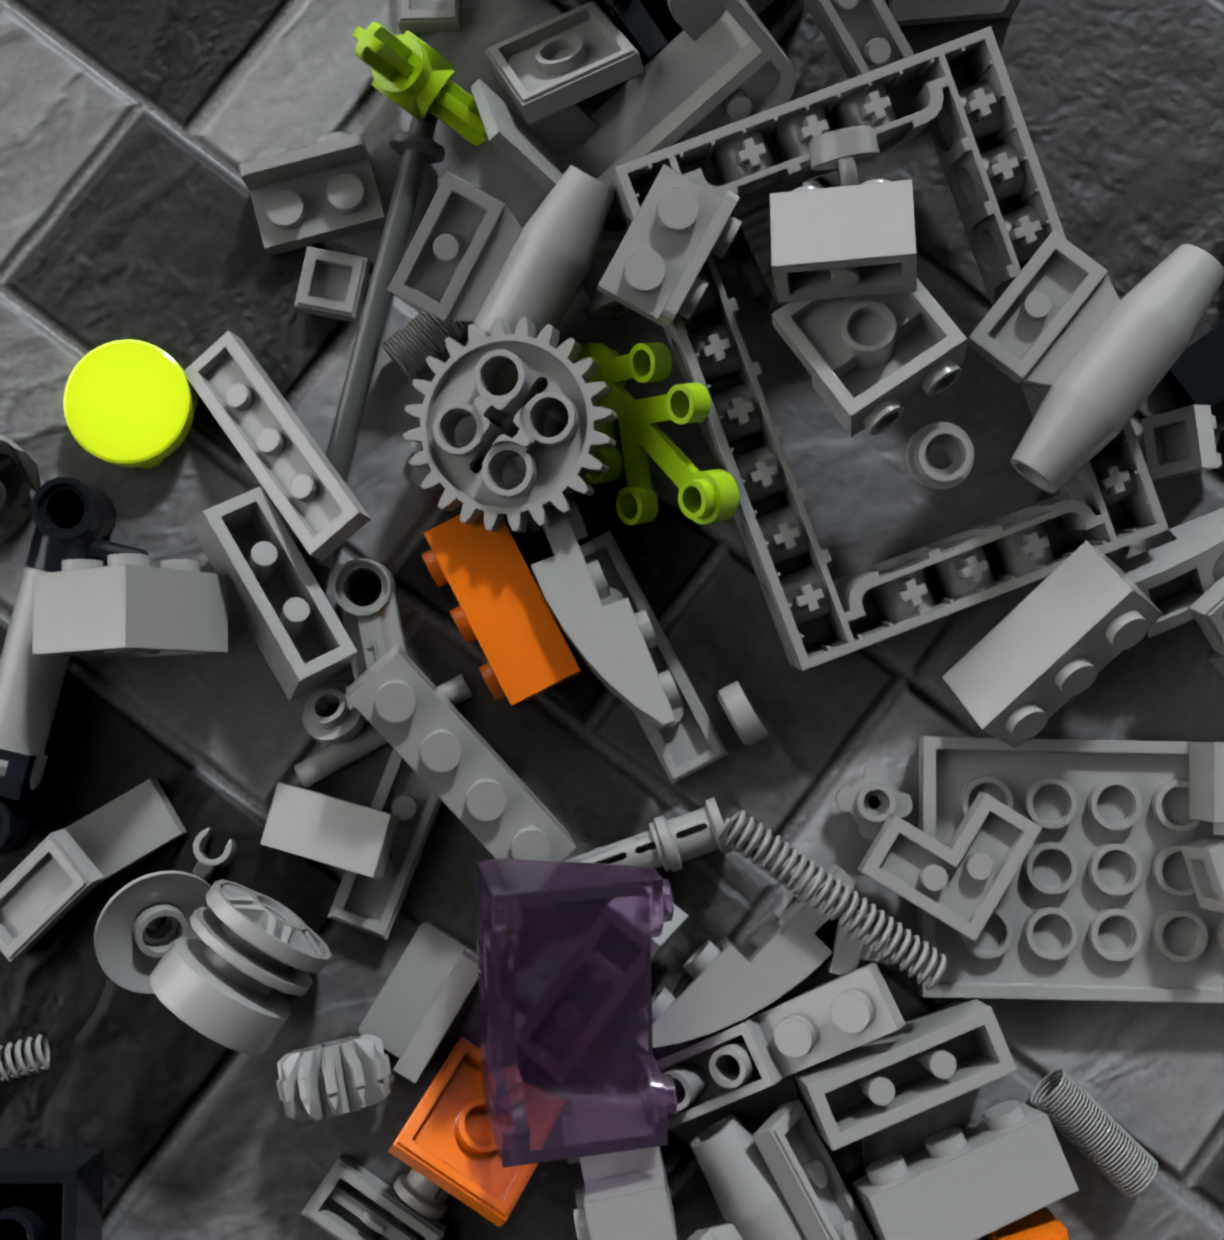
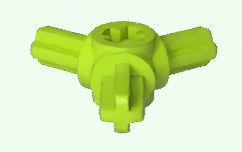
(418, 79)

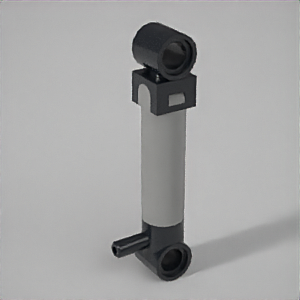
(34, 682)

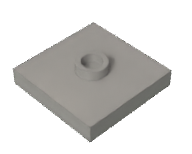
(563, 61)

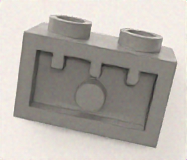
(313, 192)
(667, 247)

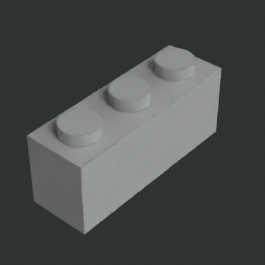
(275, 592)
(1051, 646)
(905, 1072)
(968, 1178)

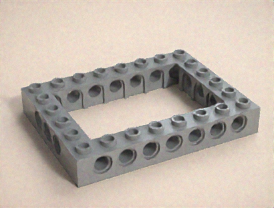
(1007, 211)

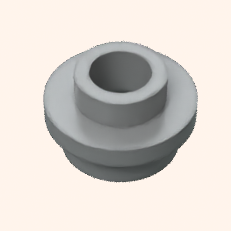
(959, 451)
(337, 728)

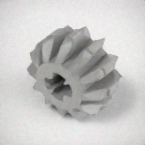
(334, 1077)

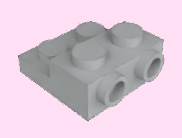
(873, 352)

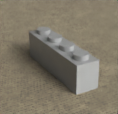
(456, 761)

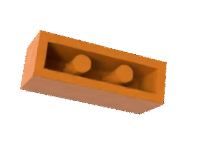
(500, 609)

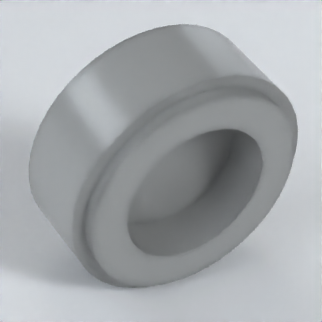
(741, 713)

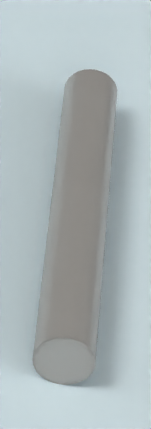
(369, 739)

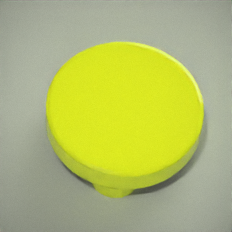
(129, 403)

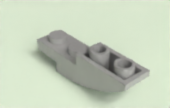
(1180, 570)
(607, 637)
(732, 985)
(780, 1041)

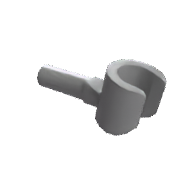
(205, 866)

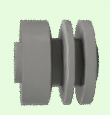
(234, 975)

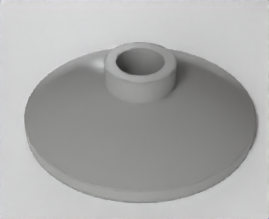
(122, 941)

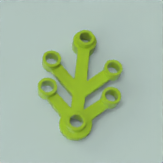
(702, 495)

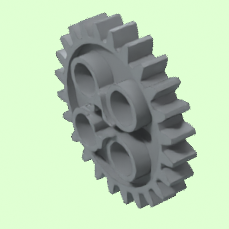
(467, 388)

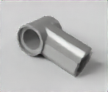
(371, 627)

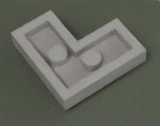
(956, 880)

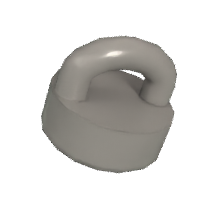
(843, 150)

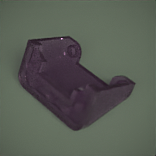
(569, 1007)

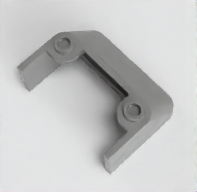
(702, 80)

